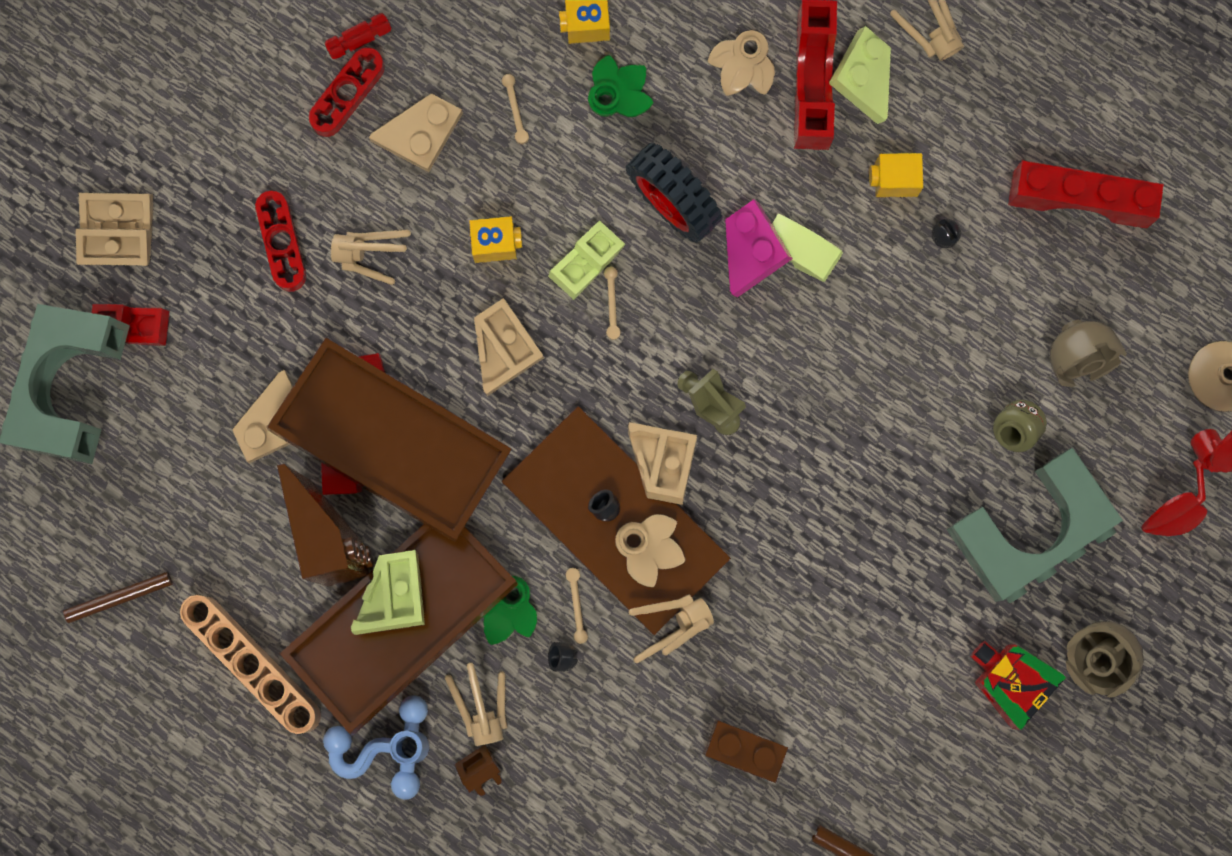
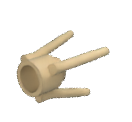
(944, 40)
(351, 248)
(692, 619)
(485, 726)

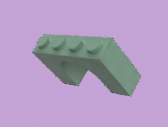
(52, 340)
(1084, 518)

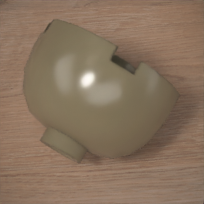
(1087, 346)
(1104, 658)

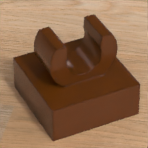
(478, 769)

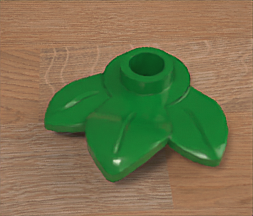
(622, 85)
(511, 616)

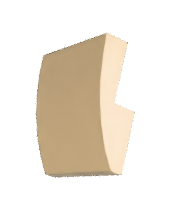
(114, 229)

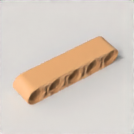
(234, 657)

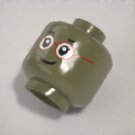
(1019, 425)

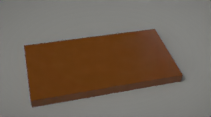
(389, 439)
(557, 487)
(367, 671)

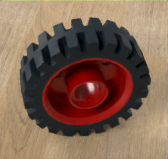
(674, 192)

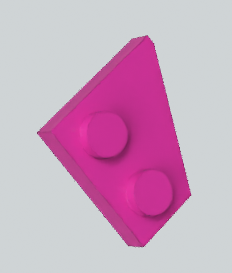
(752, 248)

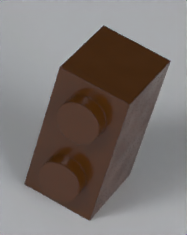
(745, 751)

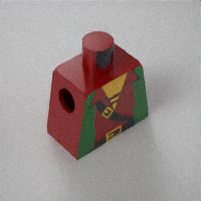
(1015, 682)

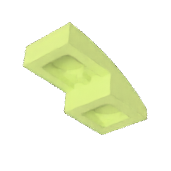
(809, 251)
(586, 260)

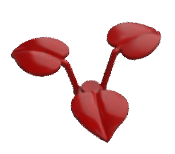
(1186, 510)

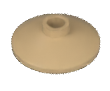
(1207, 375)

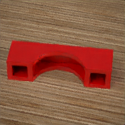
(813, 73)
(1115, 197)

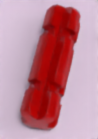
(358, 36)

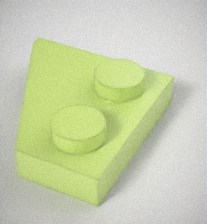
(865, 74)
(393, 595)

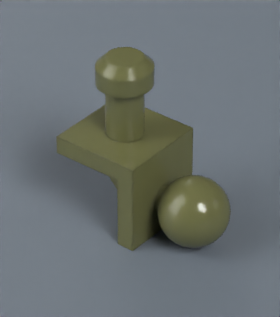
(712, 401)

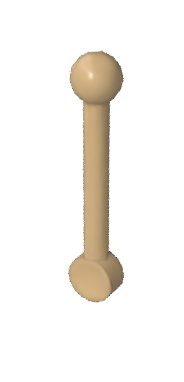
(521, 135)
(613, 332)
(573, 576)

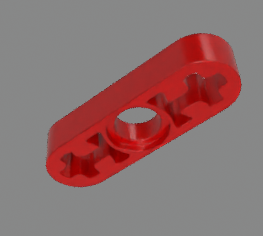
(370, 78)
(283, 214)

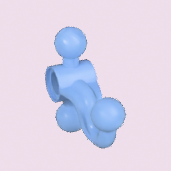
(405, 782)

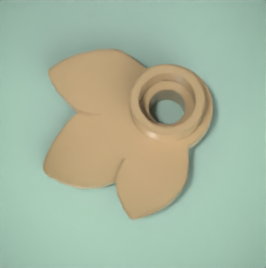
(742, 68)
(655, 550)

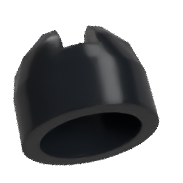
(941, 236)
(604, 505)
(562, 657)

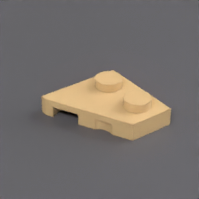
(503, 346)
(252, 428)

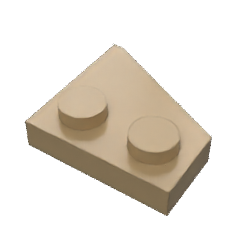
(419, 131)
(663, 460)

